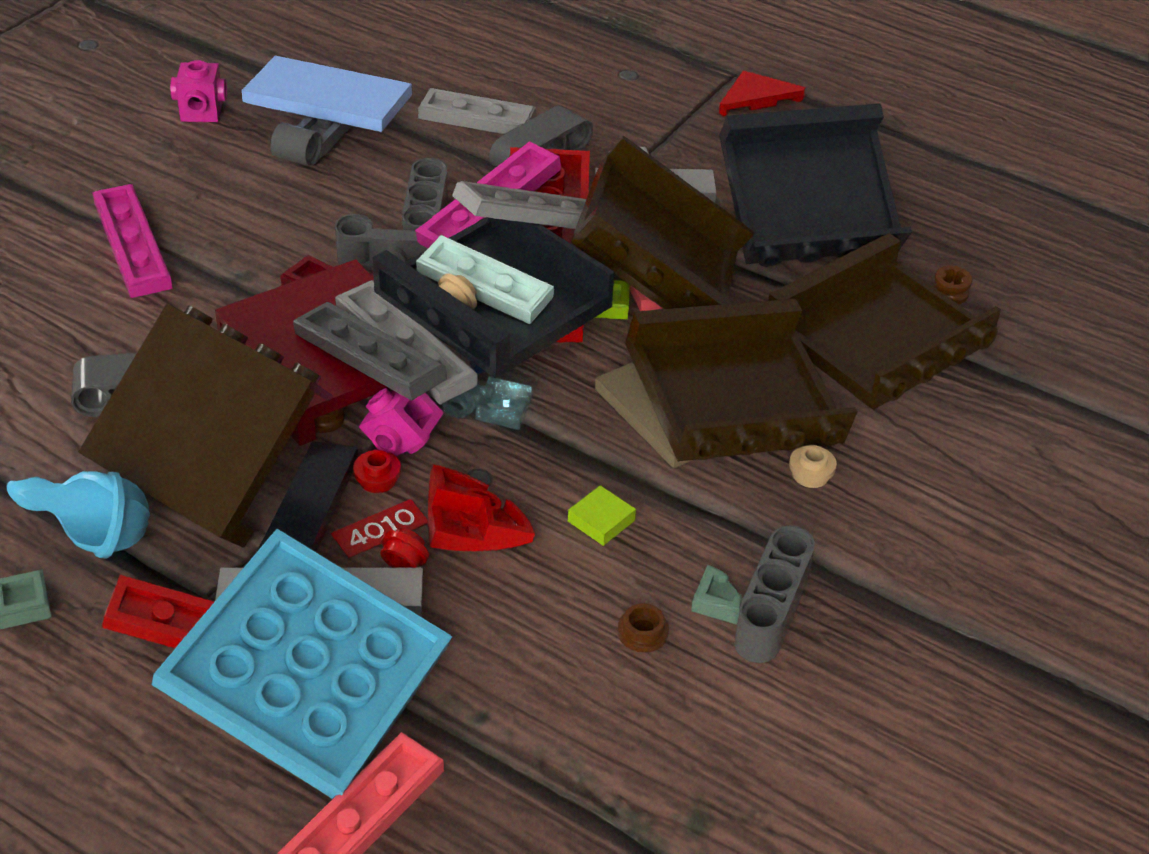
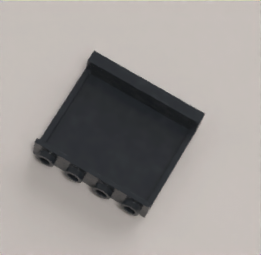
(809, 182)
(486, 334)

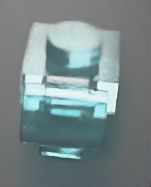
(496, 403)

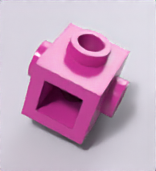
(199, 91)
(399, 423)

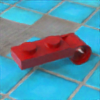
(153, 611)

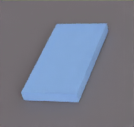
(327, 93)

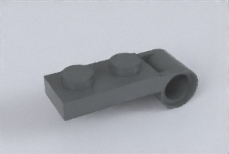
(307, 140)
(361, 242)

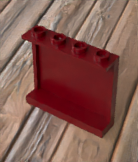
(269, 321)

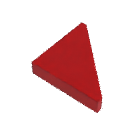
(759, 93)

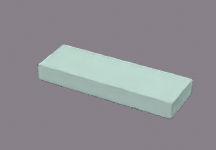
(493, 280)

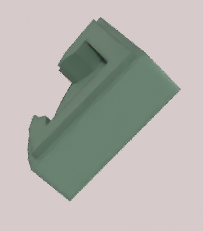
(717, 596)

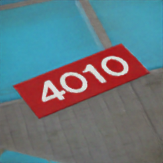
(370, 530)

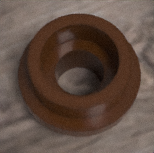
(643, 628)

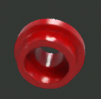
(377, 471)
(404, 549)

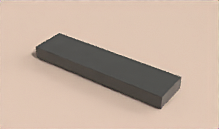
(370, 350)

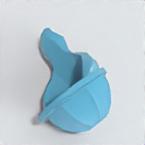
(93, 507)

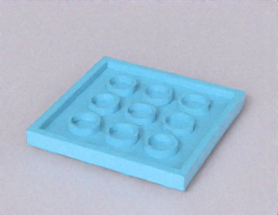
(303, 663)

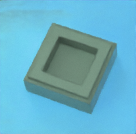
(23, 599)

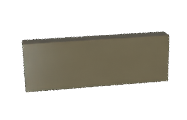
(627, 395)

